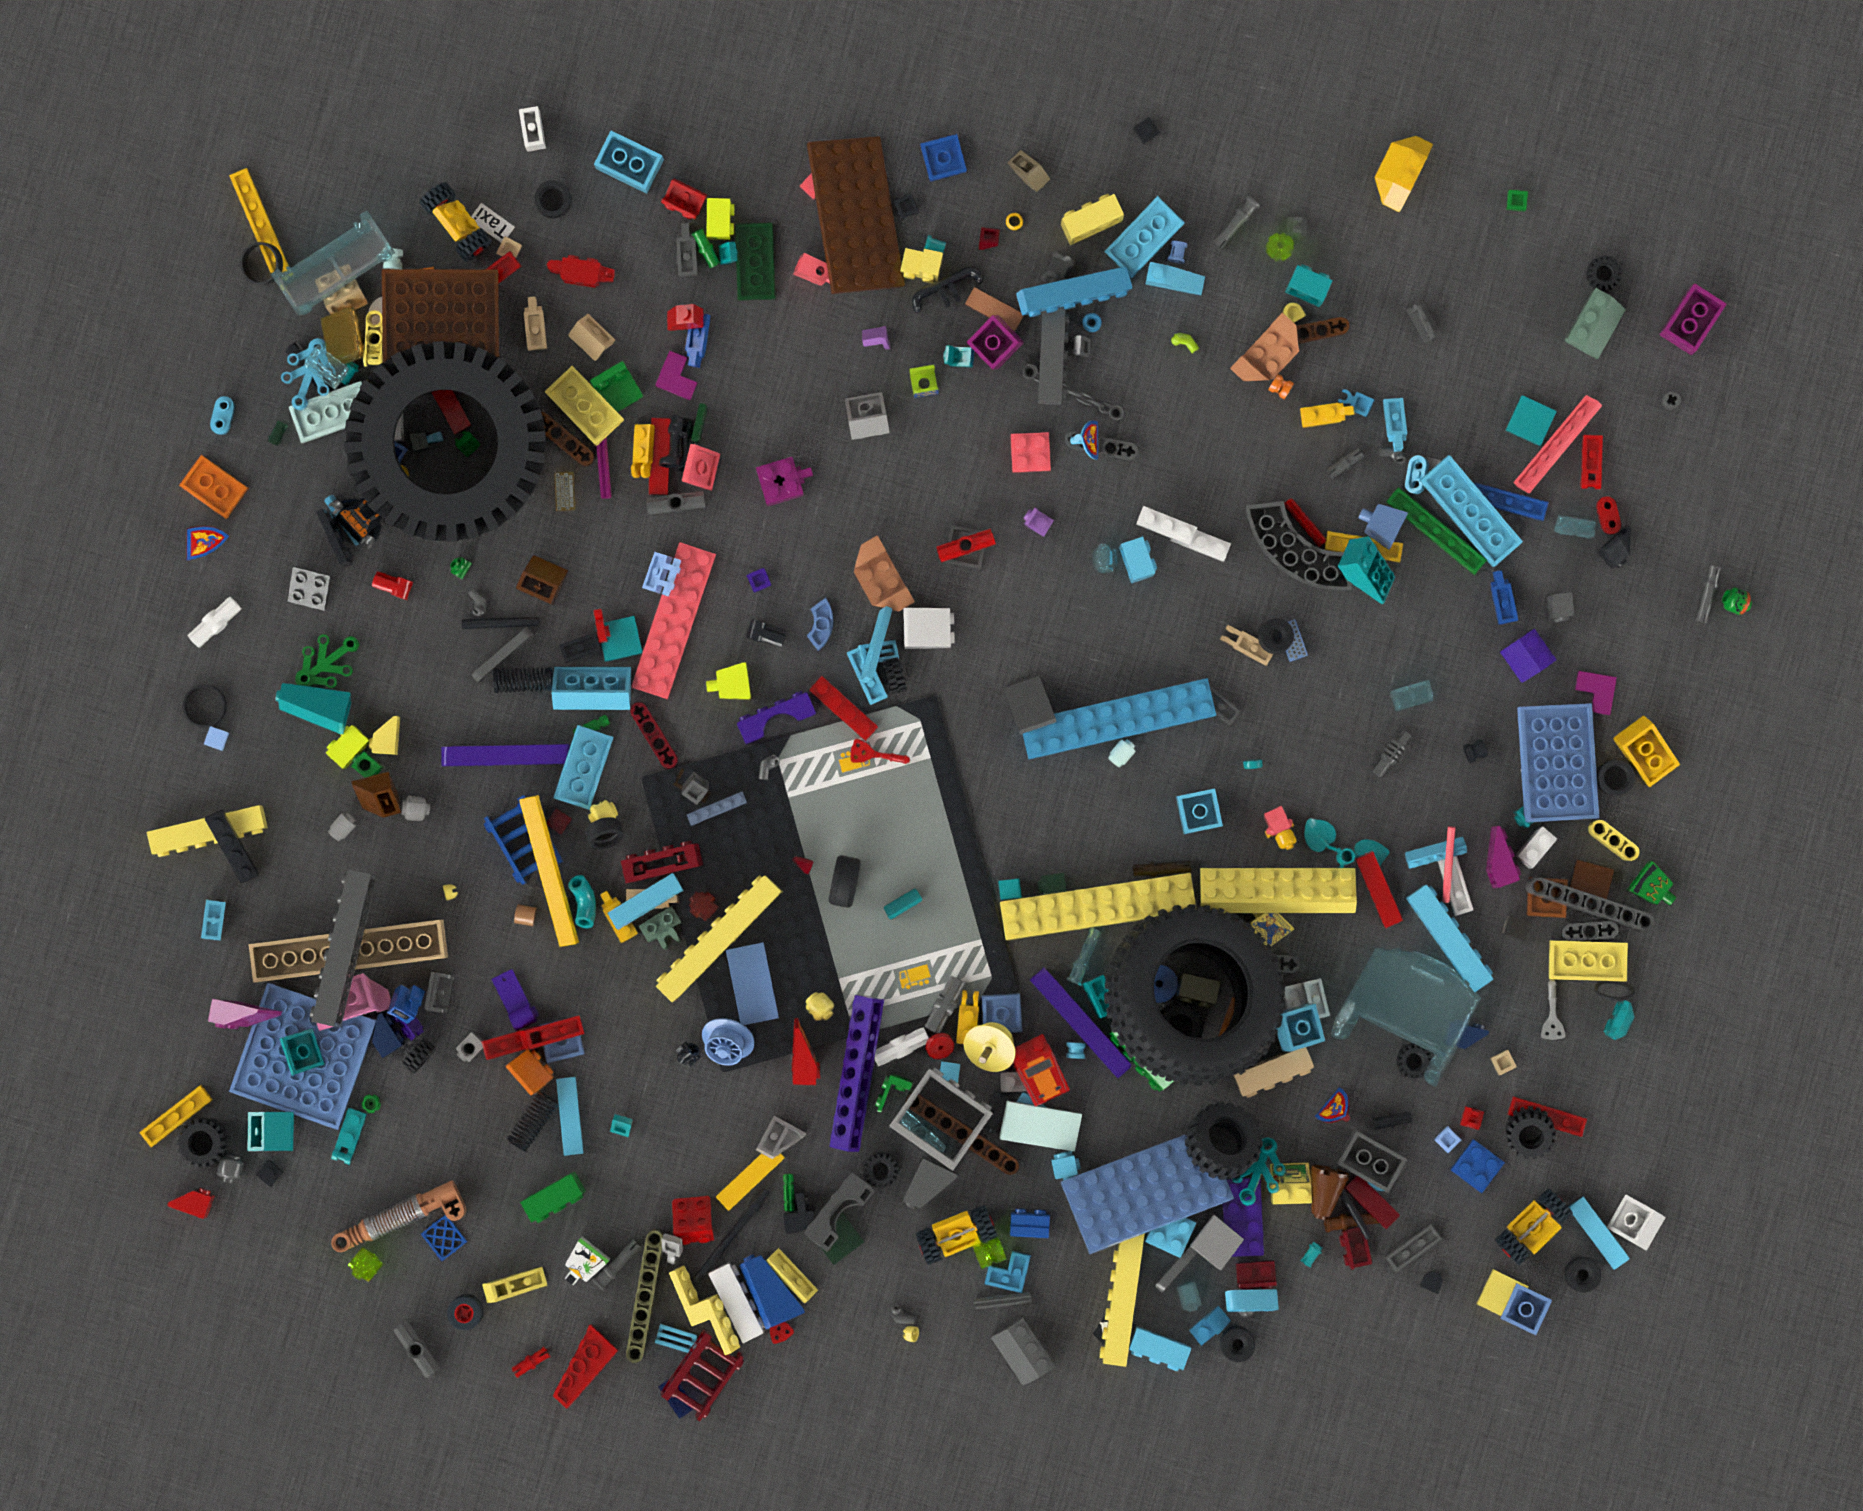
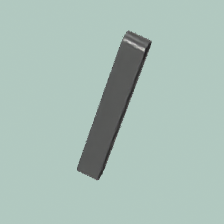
(1598, 907)

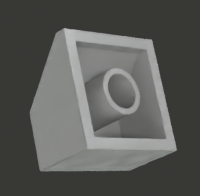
(867, 415)

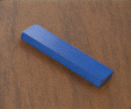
(1514, 502)

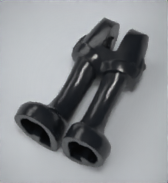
(678, 429)

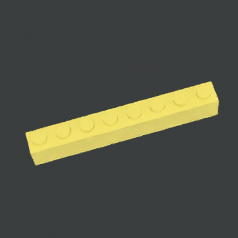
(1122, 1302)

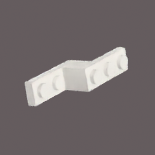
(1183, 533)

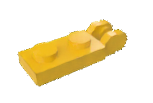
(642, 450)
(967, 1016)

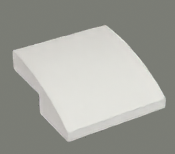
(1307, 992)

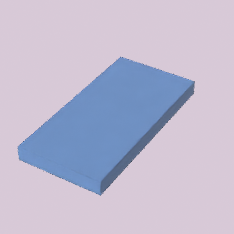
(752, 984)

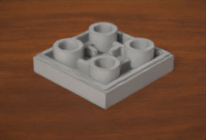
(1216, 1242)

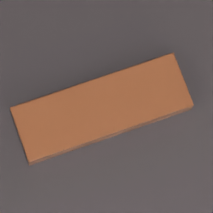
(990, 306)

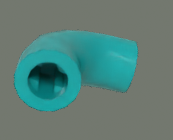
(585, 901)

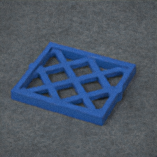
(453, 1249)

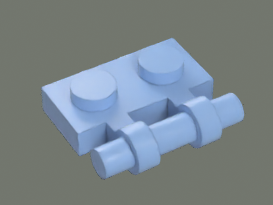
(657, 573)

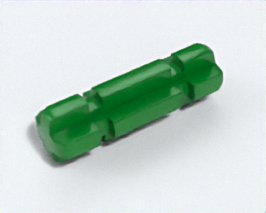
(596, 724)
(788, 1192)

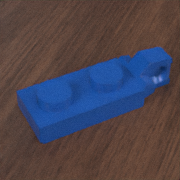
(697, 342)
(1503, 599)

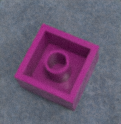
(995, 342)

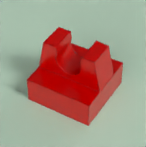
(1471, 1118)

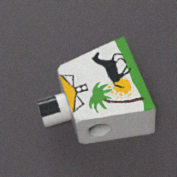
(585, 1261)

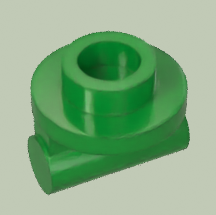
(460, 567)

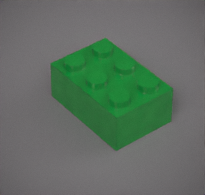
(553, 1198)

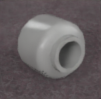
(415, 808)

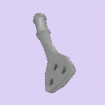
(1552, 1019)

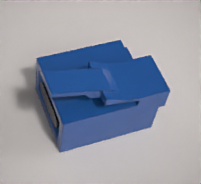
(406, 1003)

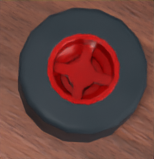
(461, 1317)

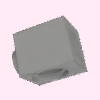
(476, 1041)

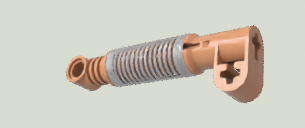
(401, 1213)

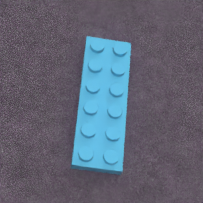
(1471, 510)

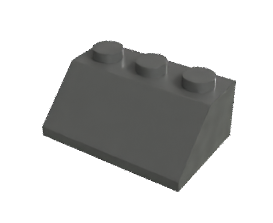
(1371, 1161)
(1023, 1351)

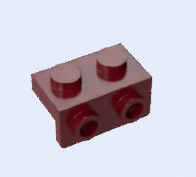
(1355, 1247)

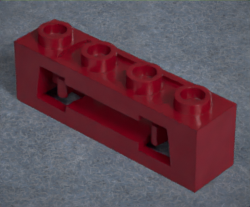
(631, 868)

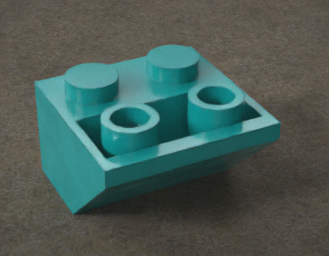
(270, 1131)

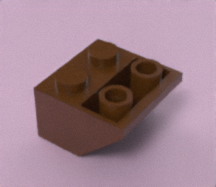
(542, 580)
(378, 794)

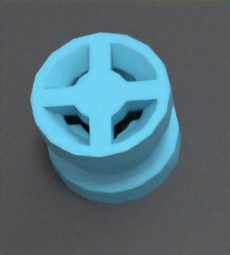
(1075, 1050)

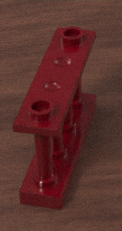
(683, 1374)

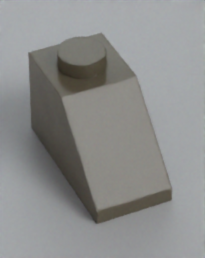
(1029, 170)

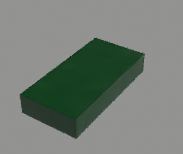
(699, 423)

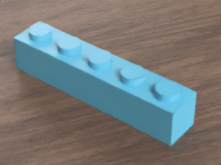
(1433, 853)

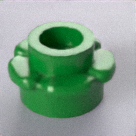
(366, 1103)

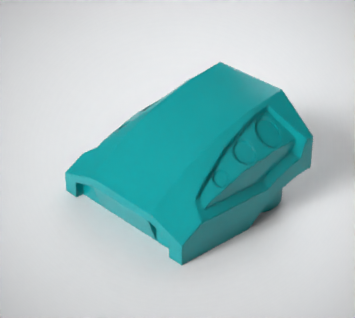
(1621, 1022)

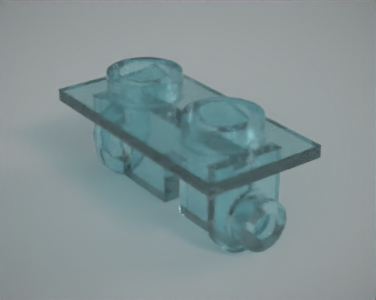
(1572, 525)

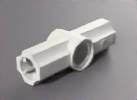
(214, 622)
(901, 1046)

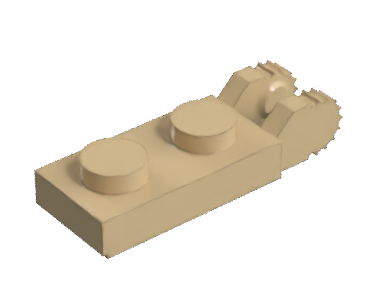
(1247, 645)

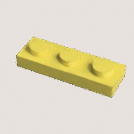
(791, 1276)

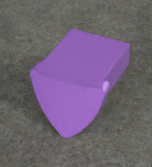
(876, 336)

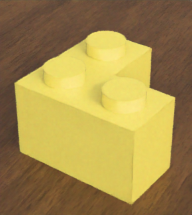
(922, 264)

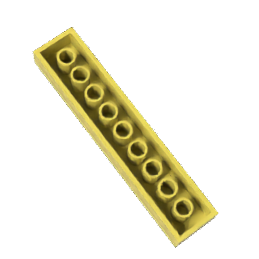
(1095, 906)

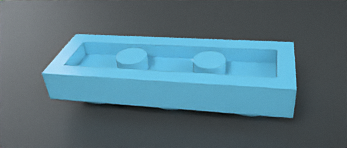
(873, 689)

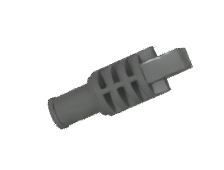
(1392, 753)

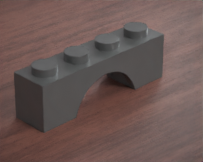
(851, 1193)

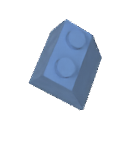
(1526, 1309)

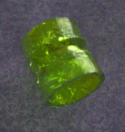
(989, 1253)

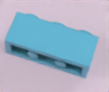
(1159, 1348)

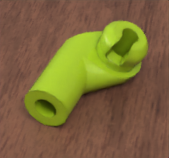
(1186, 339)

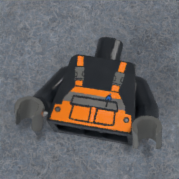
(358, 519)

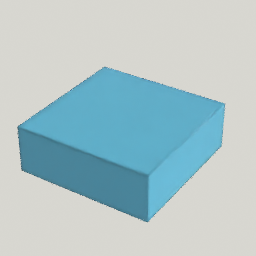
(950, 1070)

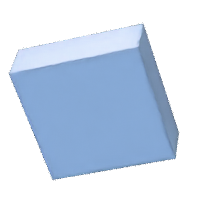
(216, 738)
(1447, 1139)

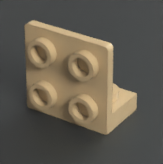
(346, 297)

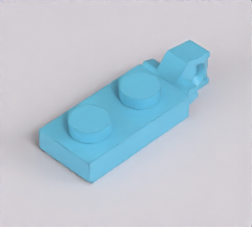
(1395, 422)

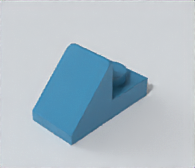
(1210, 1325)

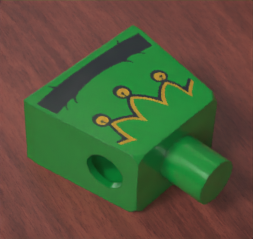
(1652, 885)

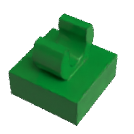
(467, 443)

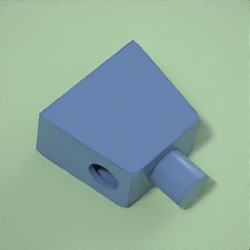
(1383, 524)

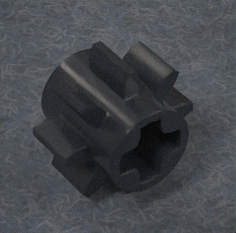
(688, 1053)

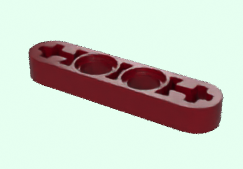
(651, 737)

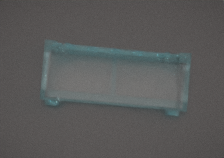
(334, 265)

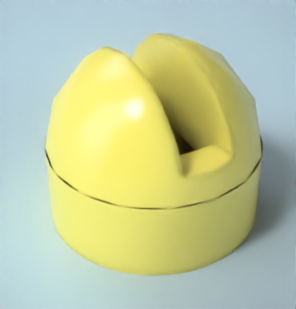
(448, 891)
(911, 1333)

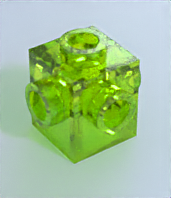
(1276, 252)
(365, 1265)

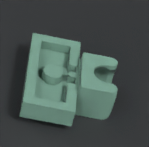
(662, 927)

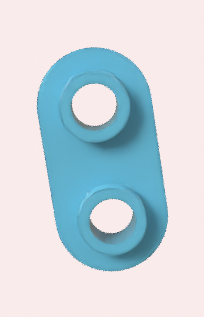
(223, 415)
(1415, 474)

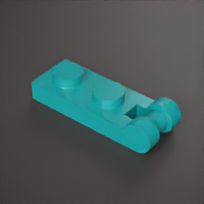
(349, 1135)

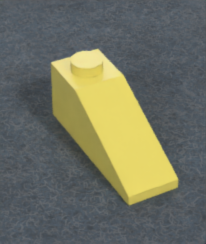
(514, 1285)

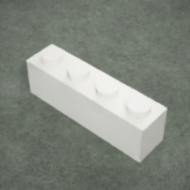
(736, 1301)

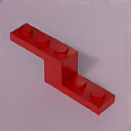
(532, 1037)

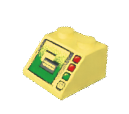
(1293, 1185)

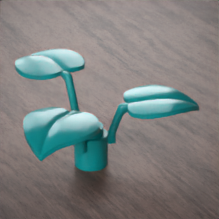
(1321, 833)

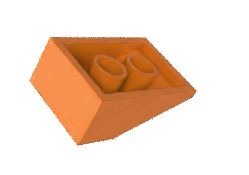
(530, 1071)

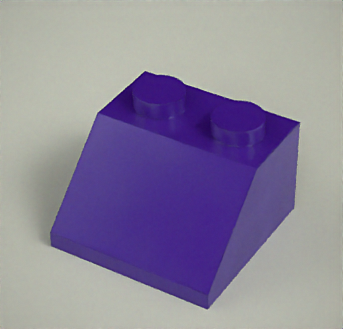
(1528, 655)

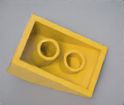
(1646, 751)

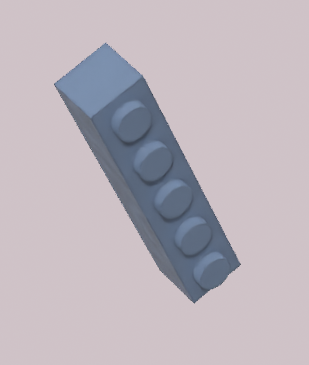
(716, 808)

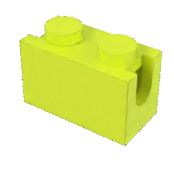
(719, 219)
(347, 746)

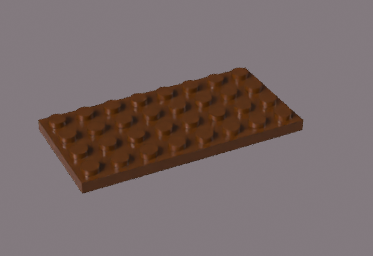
(855, 214)

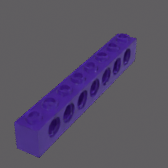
(856, 1073)

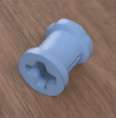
(1177, 252)

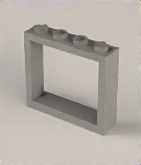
(924, 1145)

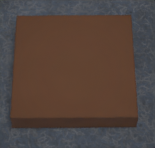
(1591, 879)

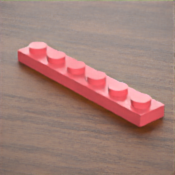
(1557, 444)

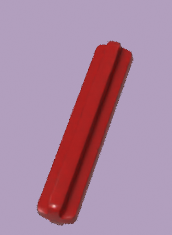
(1305, 522)

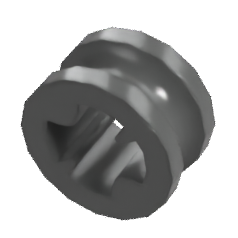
(1676, 402)

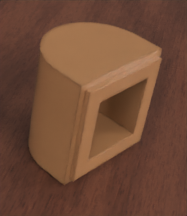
(525, 915)

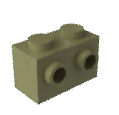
(1197, 990)

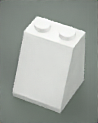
(928, 628)

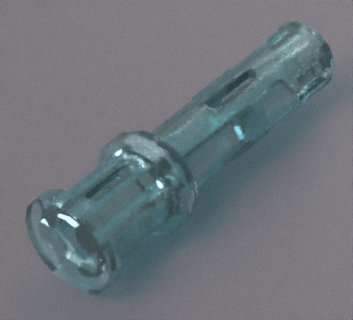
(1081, 965)

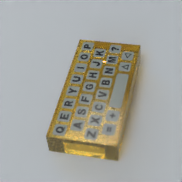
(565, 491)

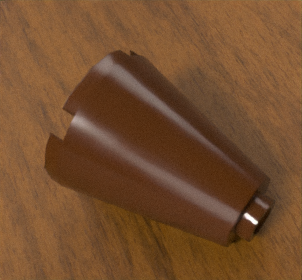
(1326, 1189)

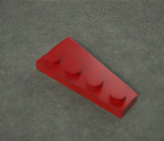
(589, 1360)

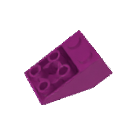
(1500, 864)

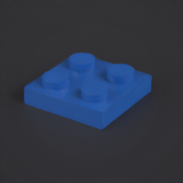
(943, 157)
(1477, 1166)

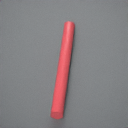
(1448, 864)

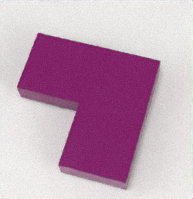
(671, 379)
(1601, 687)

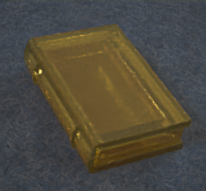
(343, 335)

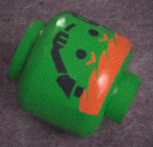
(1737, 601)

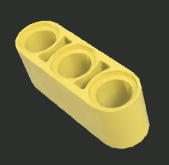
(1619, 848)

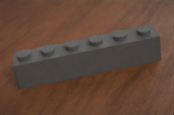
(1052, 357)

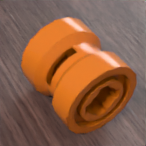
(1281, 386)

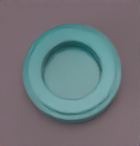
(1252, 764)

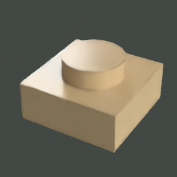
(509, 245)
(1503, 1062)

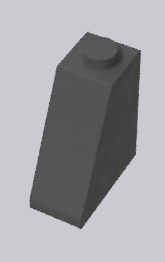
(927, 1183)

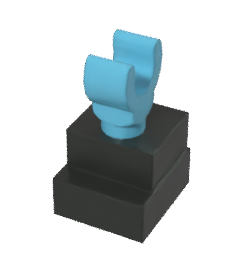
(421, 442)

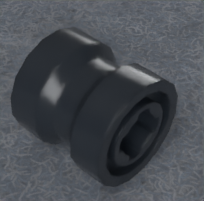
(1475, 751)

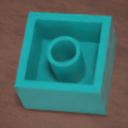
(1309, 285)

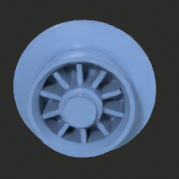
(727, 1041)

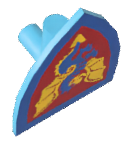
(1088, 439)

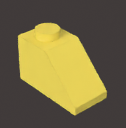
(386, 738)

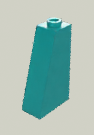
(316, 705)

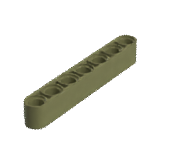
(646, 1305)

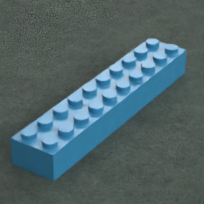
(1122, 718)

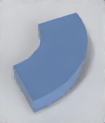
(822, 625)

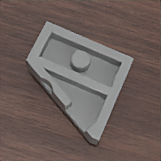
(778, 1138)

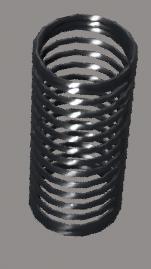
(496, 680)
(547, 1100)

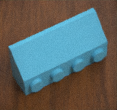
(591, 688)

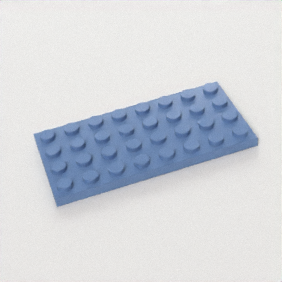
(1141, 1194)

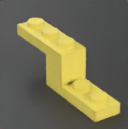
(703, 1310)

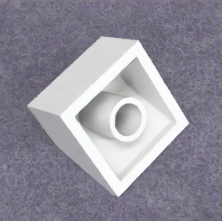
(1636, 1222)

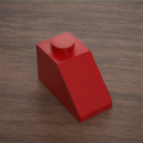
(684, 317)
(194, 1203)

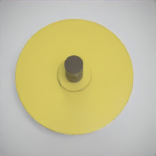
(990, 1047)

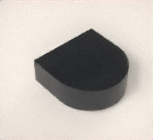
(1432, 1281)

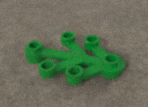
(324, 663)

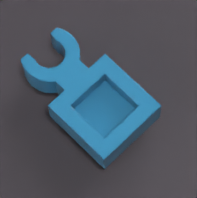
(1361, 403)

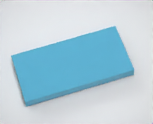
(1145, 236)
(583, 767)

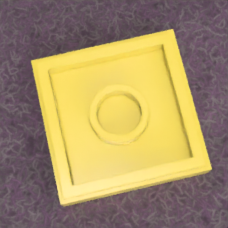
(1497, 1292)

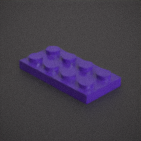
(1245, 1219)

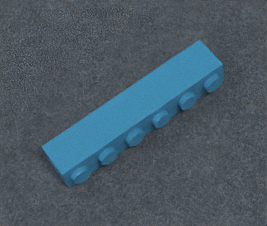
(1074, 291)

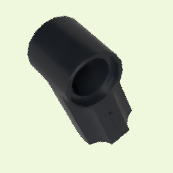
(761, 632)

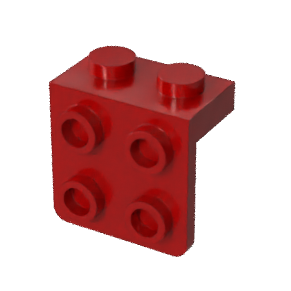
(692, 1219)

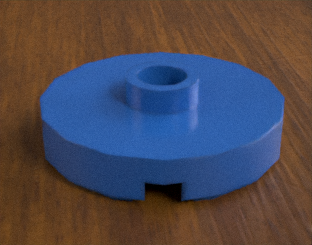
(1169, 984)

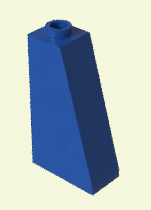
(769, 1293)

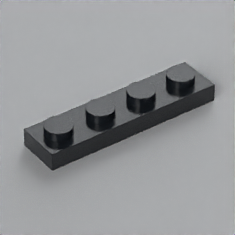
(231, 846)

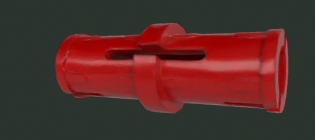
(530, 1362)

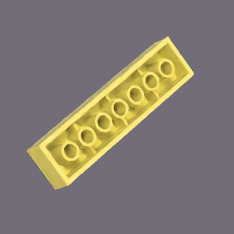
(1279, 890)
(719, 938)

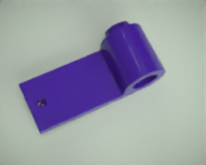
(515, 1000)

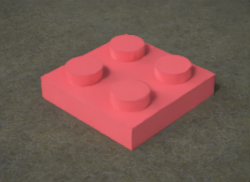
(1030, 452)
(701, 467)

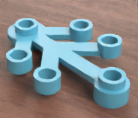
(307, 377)

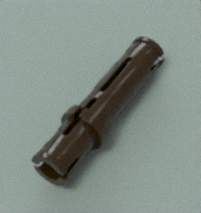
(1161, 868)

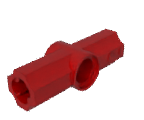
(978, 541)

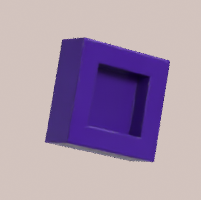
(759, 580)

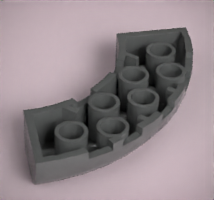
(1291, 551)

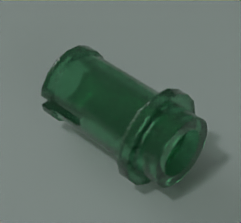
(277, 433)

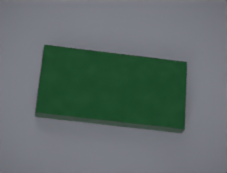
(755, 261)

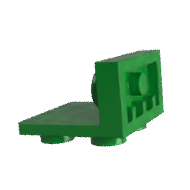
(617, 387)
(900, 1084)

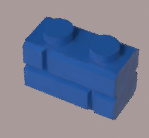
(1029, 1224)

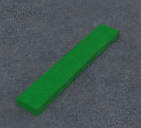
(1437, 531)

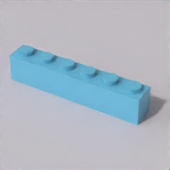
(1449, 938)

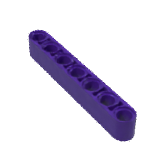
(504, 755)
(1081, 1022)

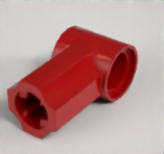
(396, 586)

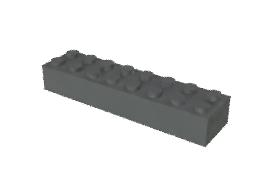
(343, 948)

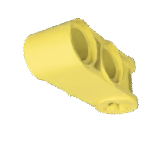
(373, 350)

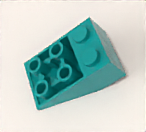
(1366, 568)

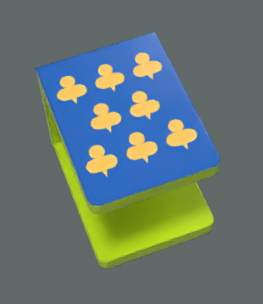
(917, 374)

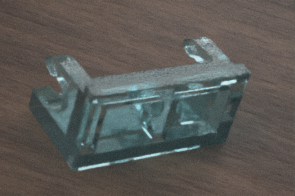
(326, 367)
(1412, 695)

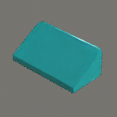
(903, 903)

